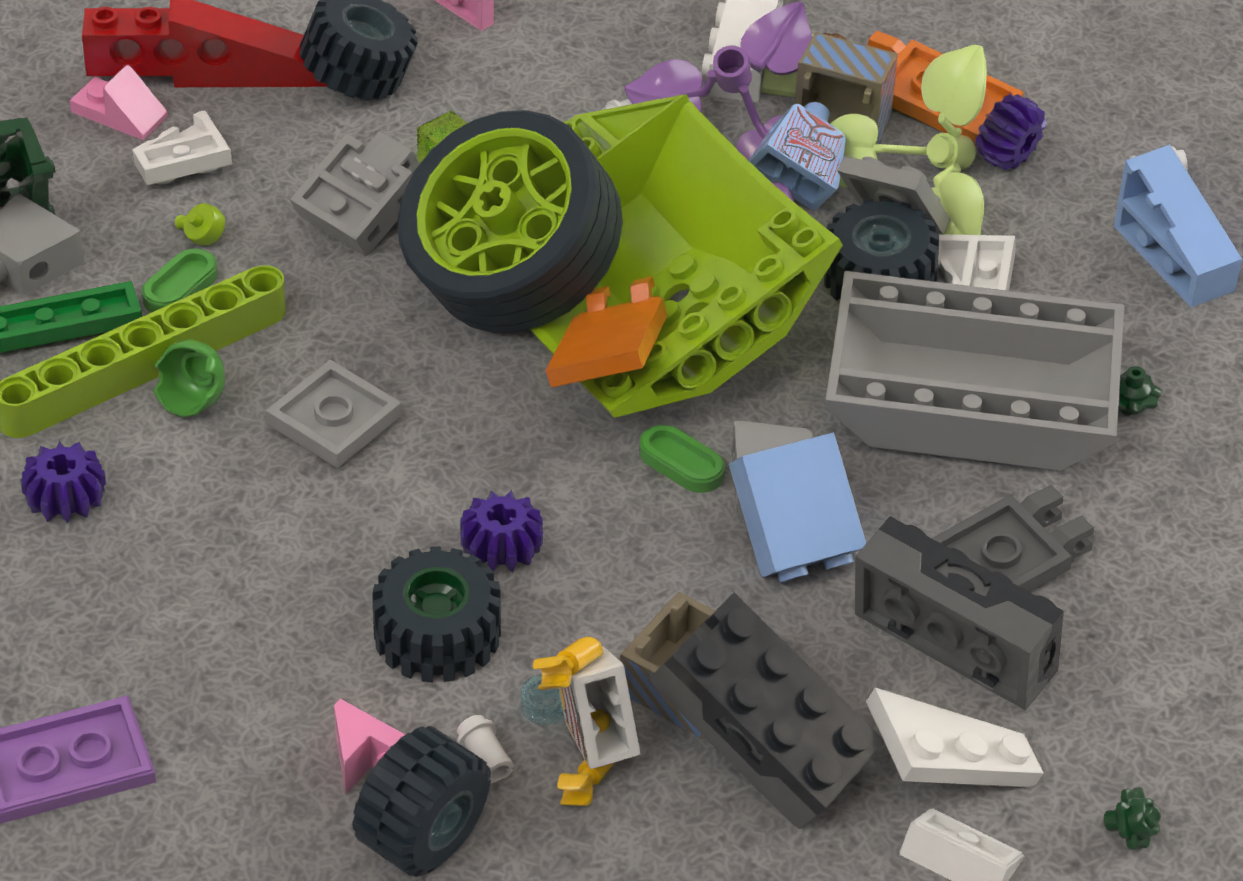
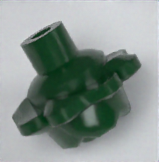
(1137, 391)
(1134, 818)

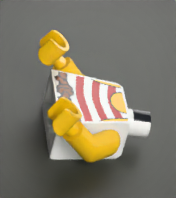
(594, 710)

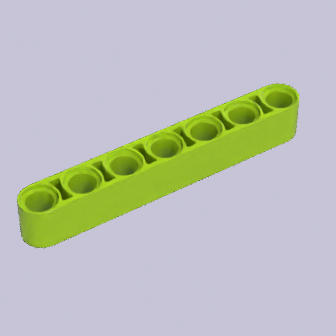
(128, 354)

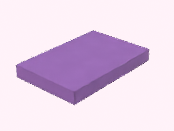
(71, 758)

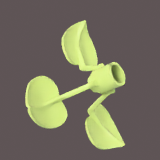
(956, 89)

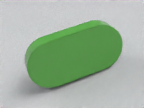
(179, 278)
(682, 458)

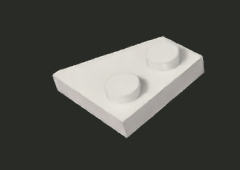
(183, 153)
(977, 260)

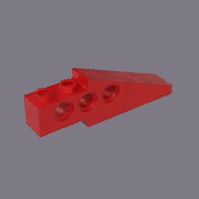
(193, 45)

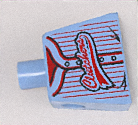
(803, 154)

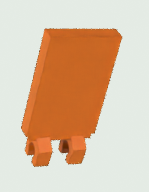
(907, 96)
(608, 338)

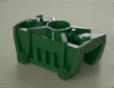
(25, 162)

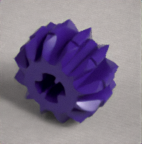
(1011, 131)
(63, 481)
(501, 530)

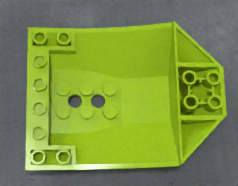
(701, 225)

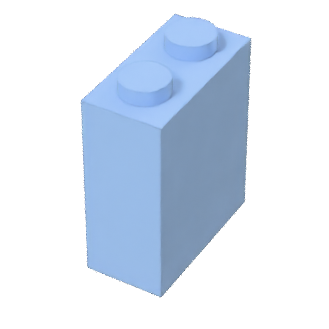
(798, 507)

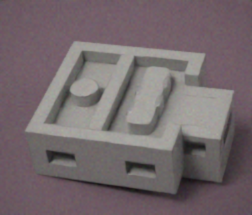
(357, 190)

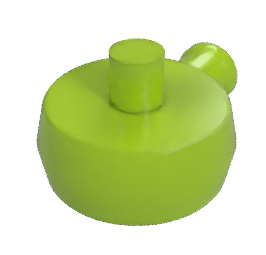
(202, 224)

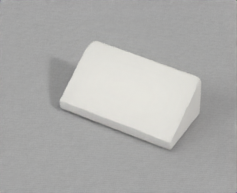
(958, 850)

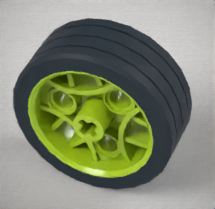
(488, 235)

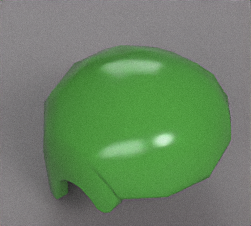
(189, 378)

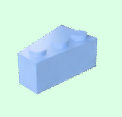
(1175, 227)

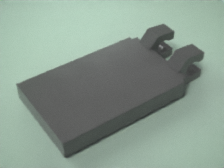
(1013, 538)

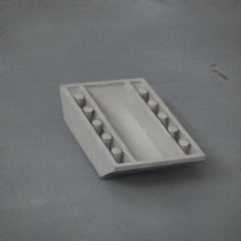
(975, 371)

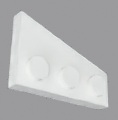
(949, 746)

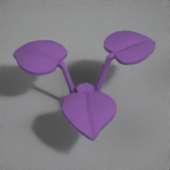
(770, 42)

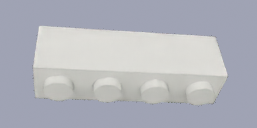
(733, 20)

